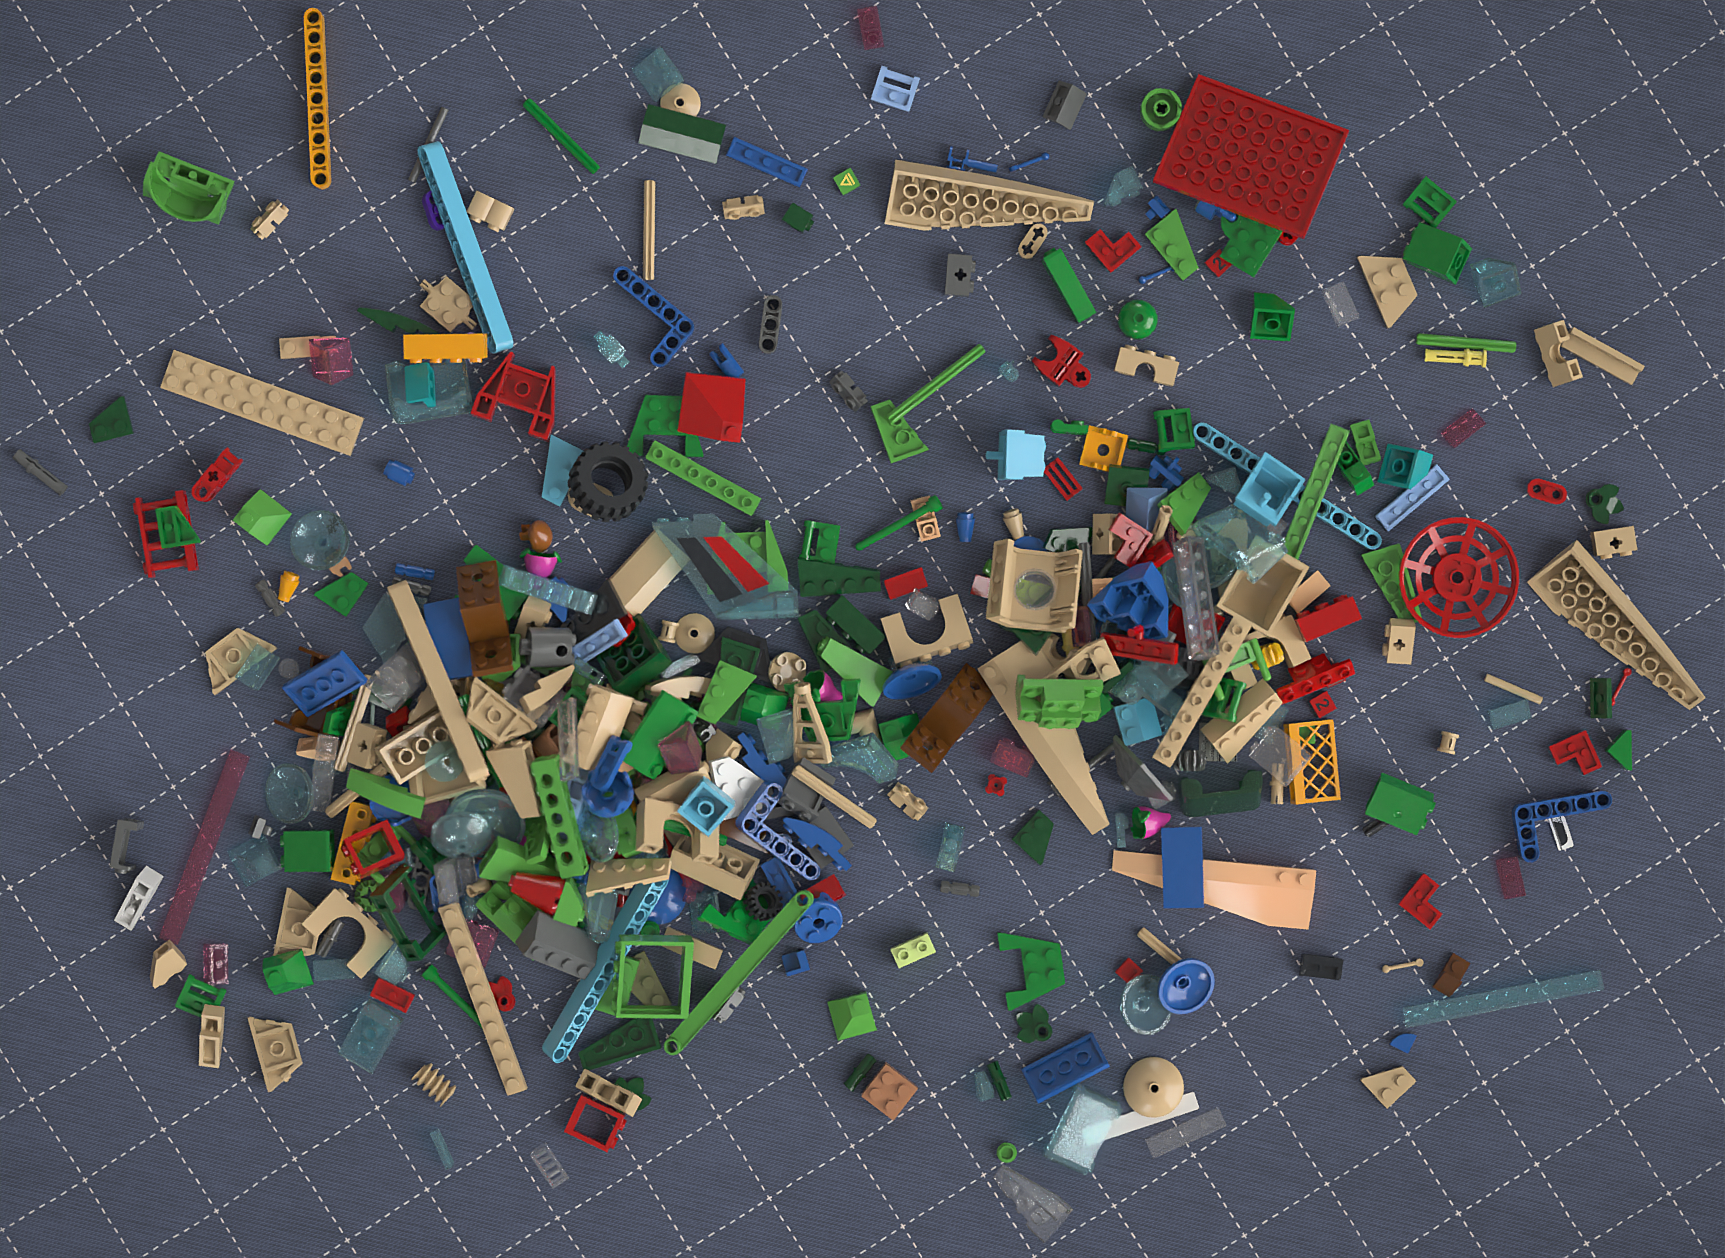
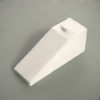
(138, 897)

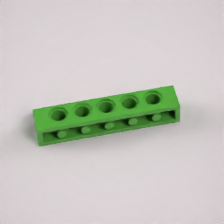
(703, 478)
(573, 844)

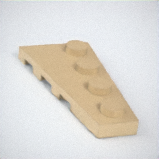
(626, 873)

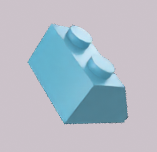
(1137, 721)
(706, 806)

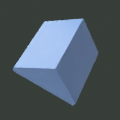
(1142, 505)

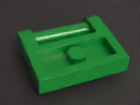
(1434, 198)
(1180, 426)
(1075, 427)
(826, 543)
(1216, 708)
(194, 1002)

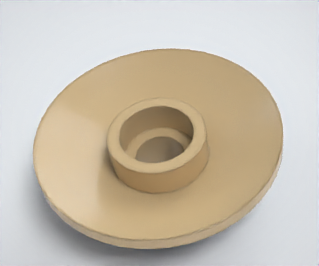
(687, 94)
(705, 633)

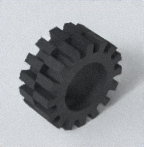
(772, 899)

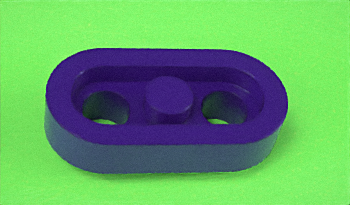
(432, 212)

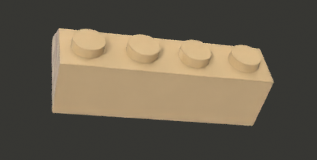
(601, 719)
(406, 751)
(728, 873)

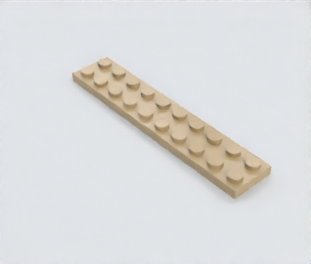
(262, 402)

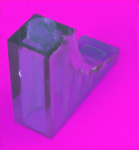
(866, 755)

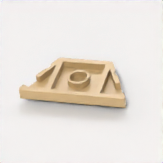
(1389, 285)
(229, 656)
(495, 715)
(291, 932)
(275, 1049)

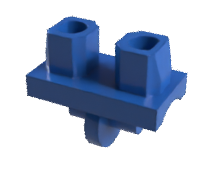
(1168, 469)

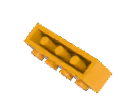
(445, 347)
(358, 819)

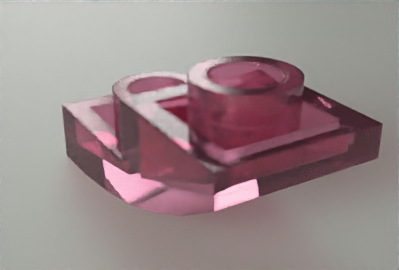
(870, 27)

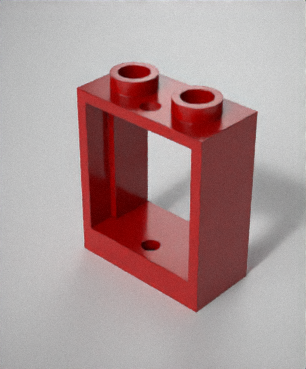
(391, 841)
(603, 1107)

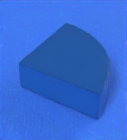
(1403, 1042)

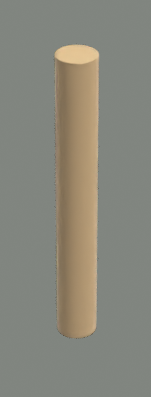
(1513, 689)

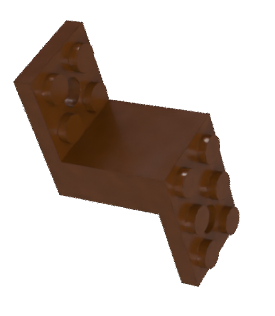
(484, 618)
(948, 718)

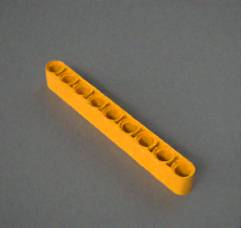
(313, 89)

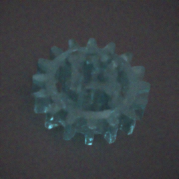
(611, 349)

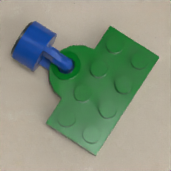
(1249, 239)

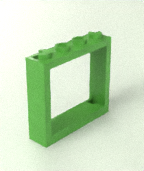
(652, 1011)

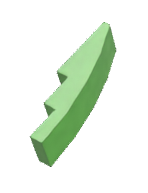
(384, 793)

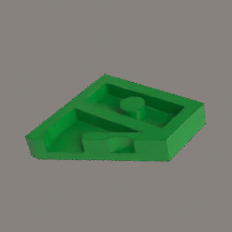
(174, 528)
(343, 593)
(337, 719)

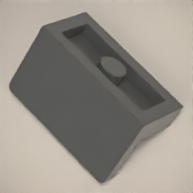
(1064, 104)

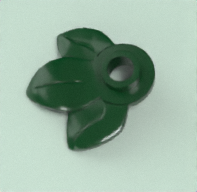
(1606, 504)
(1032, 1023)
(637, 1087)

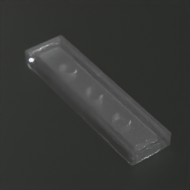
(568, 739)
(1185, 1132)

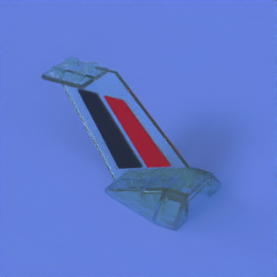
(726, 570)

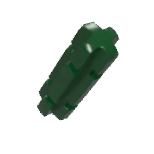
(1144, 446)

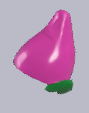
(540, 563)
(822, 687)
(1147, 822)

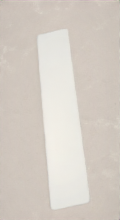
(1134, 1121)

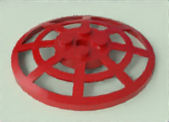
(1470, 581)

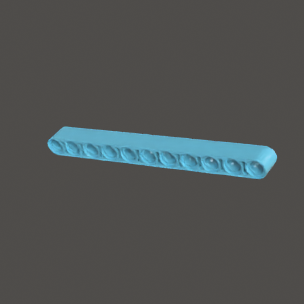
(465, 246)
(1246, 455)
(590, 990)

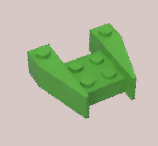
(766, 547)

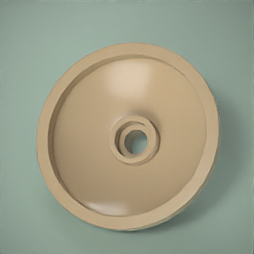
(1153, 1072)

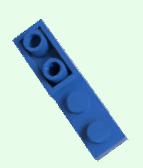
(756, 762)
(811, 834)

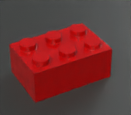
(1327, 617)

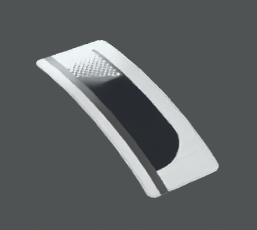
(1561, 832)

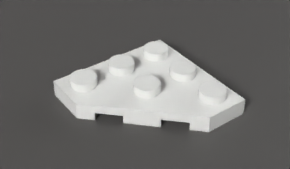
(735, 782)

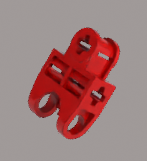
(1051, 368)
(223, 470)

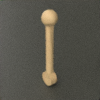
(1419, 962)

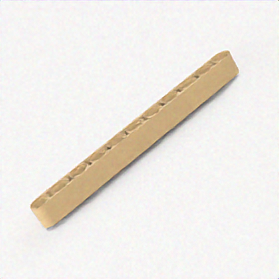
(438, 681)

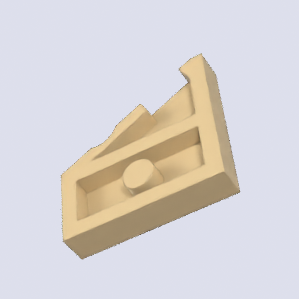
(1389, 1084)

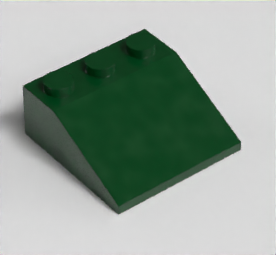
(635, 660)

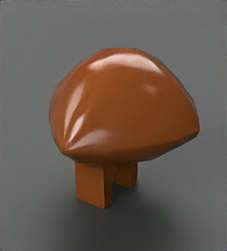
(538, 534)

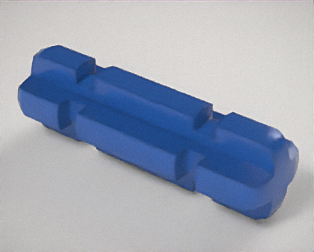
(414, 571)

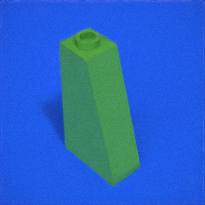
(852, 665)
(508, 858)

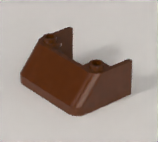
(314, 723)

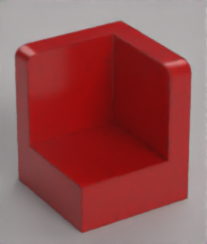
(397, 720)

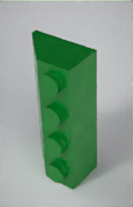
(661, 720)

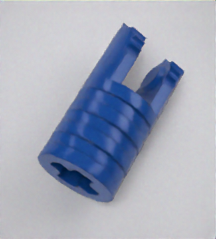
(728, 367)

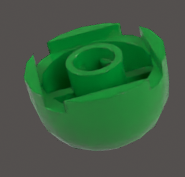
(1137, 319)

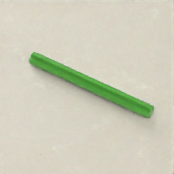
(936, 383)

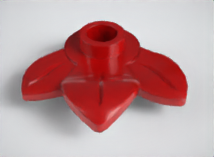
(503, 990)

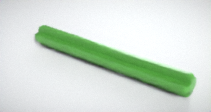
(1466, 343)

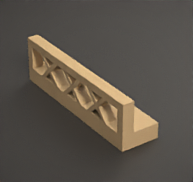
(1602, 356)

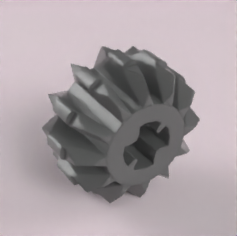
(1190, 760)

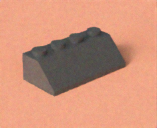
(558, 945)

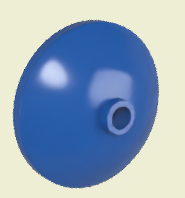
(911, 681)
(670, 901)
(1191, 991)

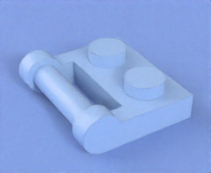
(893, 95)

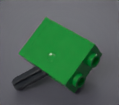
(1398, 805)

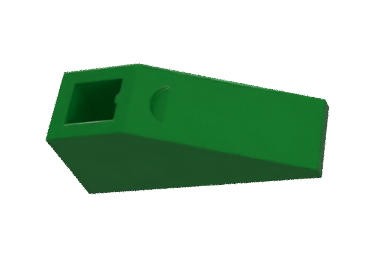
(1354, 470)

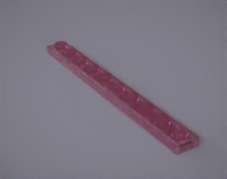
(204, 847)

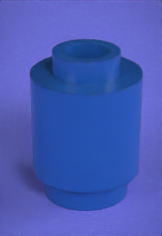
(399, 472)

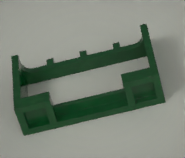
(385, 905)

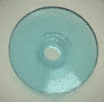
(434, 762)

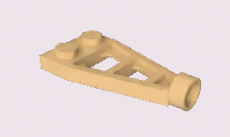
(1101, 656)
(815, 752)

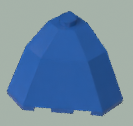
(1134, 600)

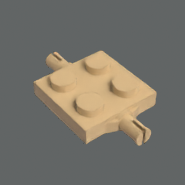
(447, 304)

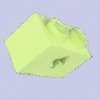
(913, 950)

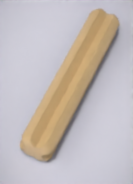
(1158, 946)

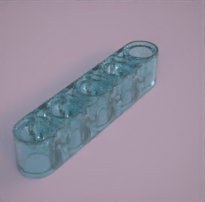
(547, 589)

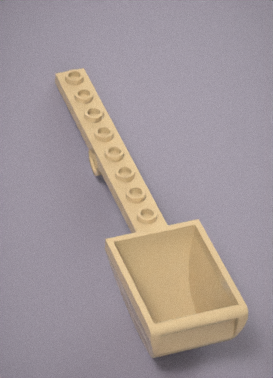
(1251, 606)

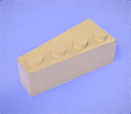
(1252, 712)

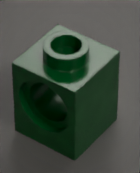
(798, 218)

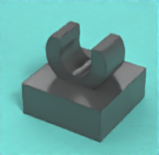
(258, 826)

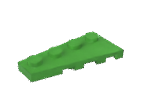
(1384, 568)

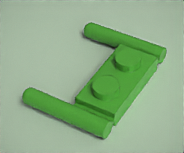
(1247, 653)
(377, 848)

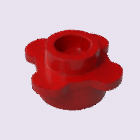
(992, 789)

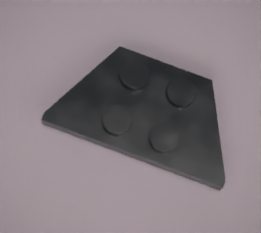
(713, 652)

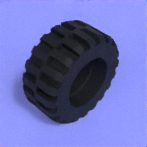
(618, 460)

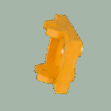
(1096, 437)

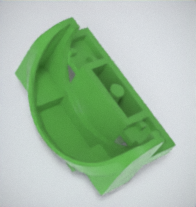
(188, 190)
(1061, 702)
(626, 823)
(508, 916)

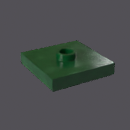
(1122, 478)

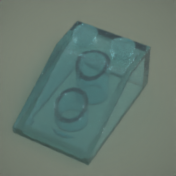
(370, 1036)

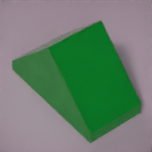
(1621, 749)

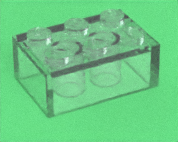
(397, 678)

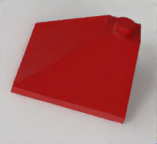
(712, 406)

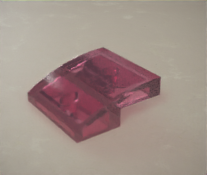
(483, 939)

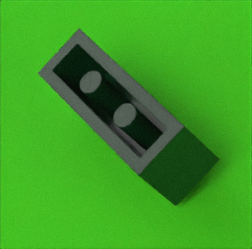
(854, 625)

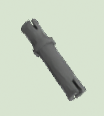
(33, 466)

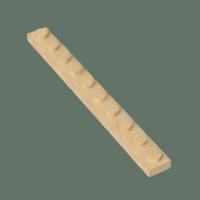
(482, 998)

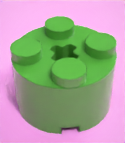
(1172, 111)

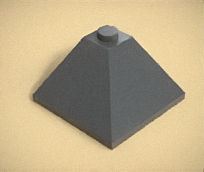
(1136, 774)

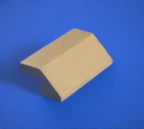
(645, 574)

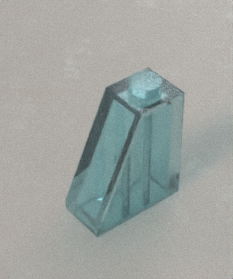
(599, 913)

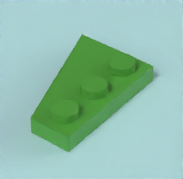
(1186, 502)

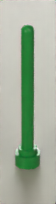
(933, 504)
(432, 975)

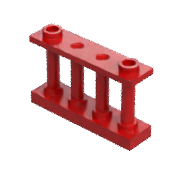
(190, 560)

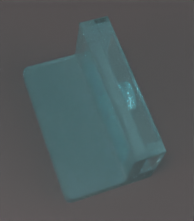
(257, 667)

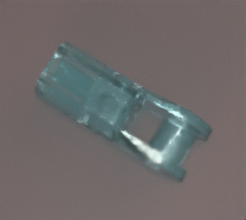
(586, 669)

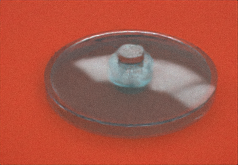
(496, 809)

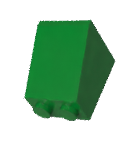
(1437, 252)
(308, 850)

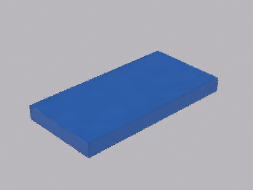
(449, 637)
(324, 683)
(1182, 867)
(1065, 1067)

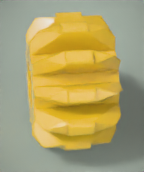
(1272, 654)

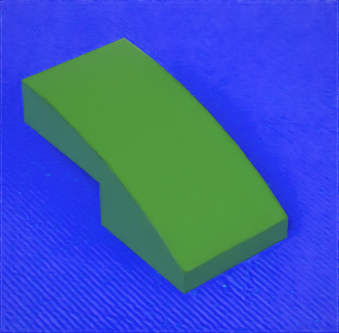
(1365, 442)

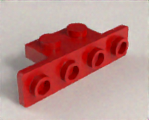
(1313, 676)

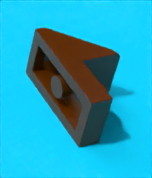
(1451, 975)

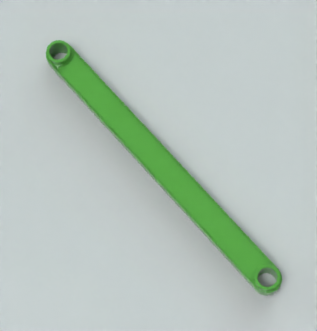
(738, 972)

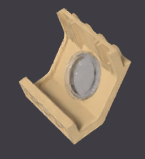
(1033, 588)

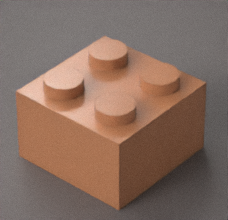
(889, 1091)

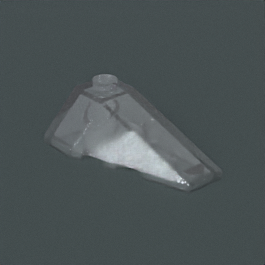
(1039, 1206)

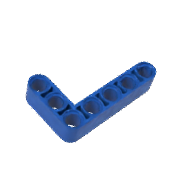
(659, 311)
(1552, 812)
(772, 838)

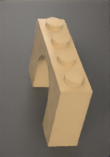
(955, 635)
(1290, 641)
(649, 830)
(375, 941)

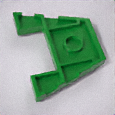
(660, 417)
(836, 715)
(736, 919)
(1041, 967)

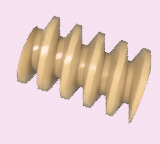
(434, 1083)

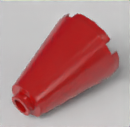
(538, 890)

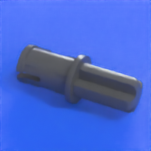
(329, 937)

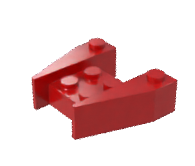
(522, 391)

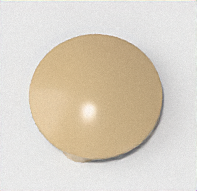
(786, 669)

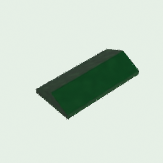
(682, 133)

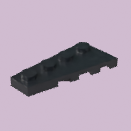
(606, 609)

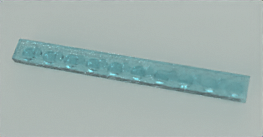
(1502, 998)

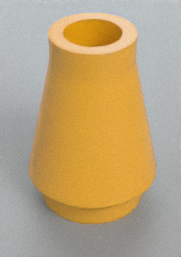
(288, 584)

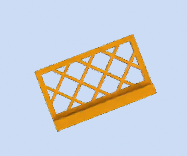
(1297, 786)

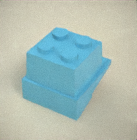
(1019, 455)
(1268, 490)

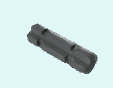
(415, 587)
(270, 598)
(959, 888)

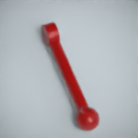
(1627, 672)

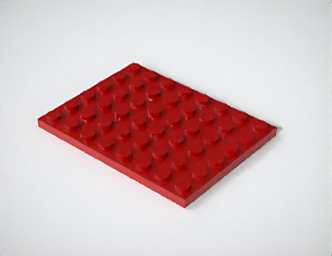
(1251, 156)

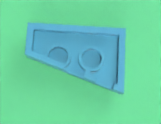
(559, 463)

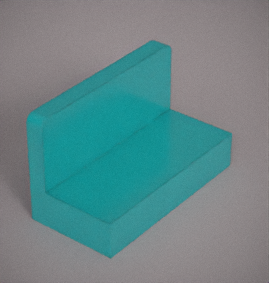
(420, 384)

